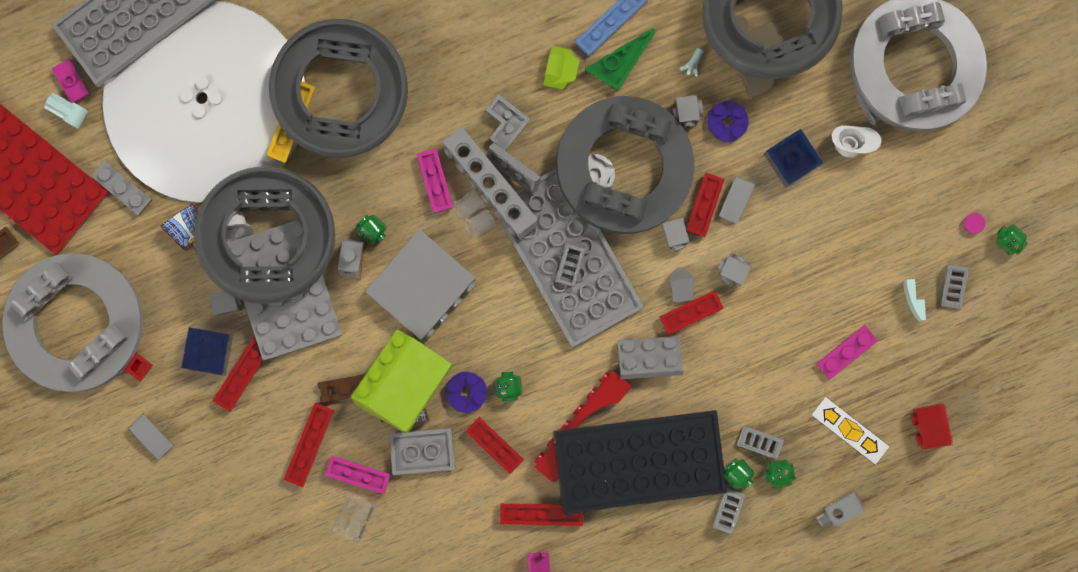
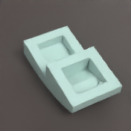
(916, 306)

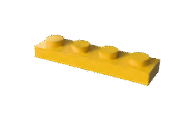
(281, 142)

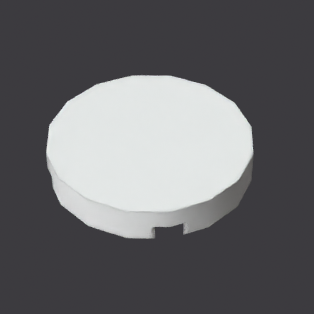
(601, 170)

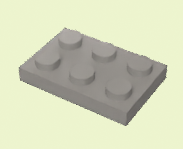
(650, 357)
(422, 451)

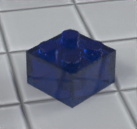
(793, 158)
(207, 351)

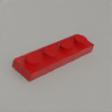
(239, 377)
(309, 444)
(538, 515)

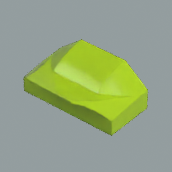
(561, 68)

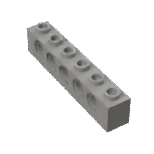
(462, 141)

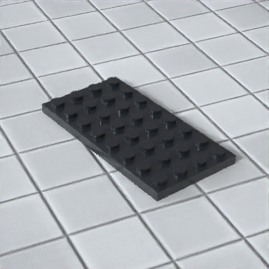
(639, 462)

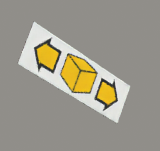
(850, 430)

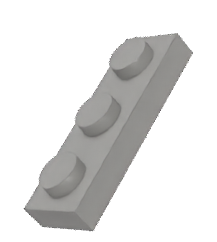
(513, 168)
(121, 188)

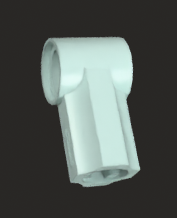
(70, 112)

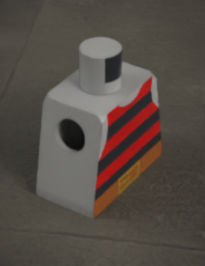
(351, 258)

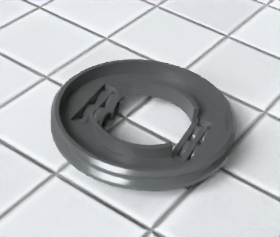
(348, 42)
(782, 59)
(264, 190)
(610, 208)

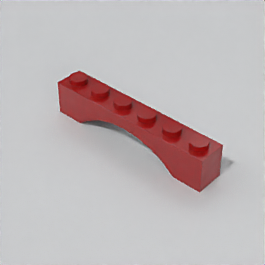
(609, 392)

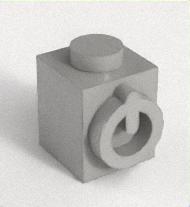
(688, 110)
(733, 270)

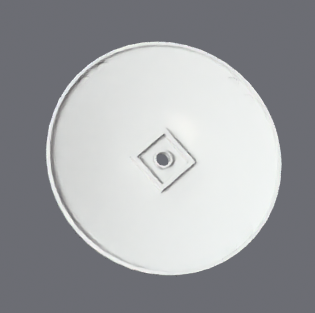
(155, 109)

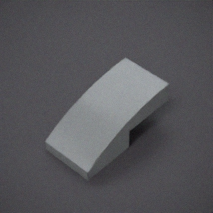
(736, 199)
(150, 436)

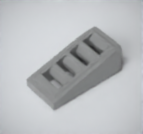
(575, 246)
(946, 285)
(757, 449)
(728, 529)

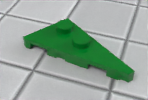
(616, 66)

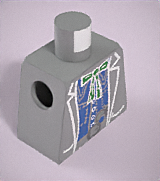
(848, 503)

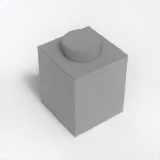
(675, 234)
(224, 303)

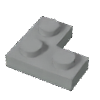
(511, 121)

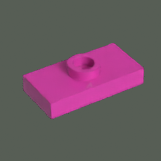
(71, 81)

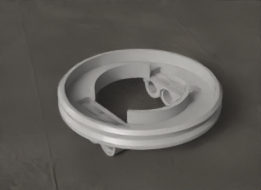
(922, 109)
(101, 358)

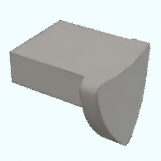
(682, 285)

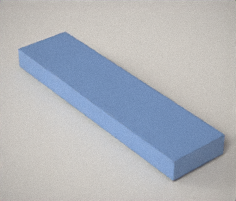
(608, 25)

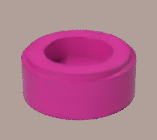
(974, 223)

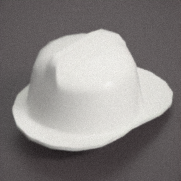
(854, 140)
(238, 228)

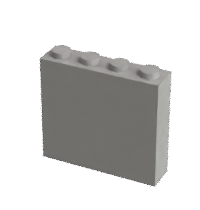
(421, 285)

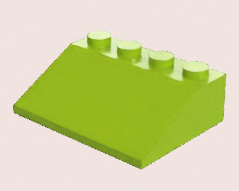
(401, 381)

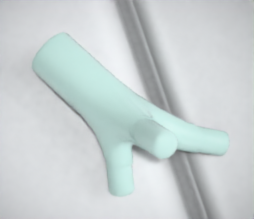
(693, 63)

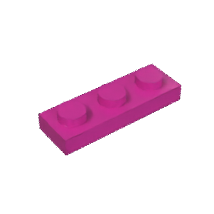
(435, 181)
(846, 352)
(357, 474)

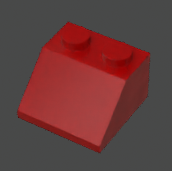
(931, 426)

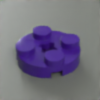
(736, 113)
(476, 398)

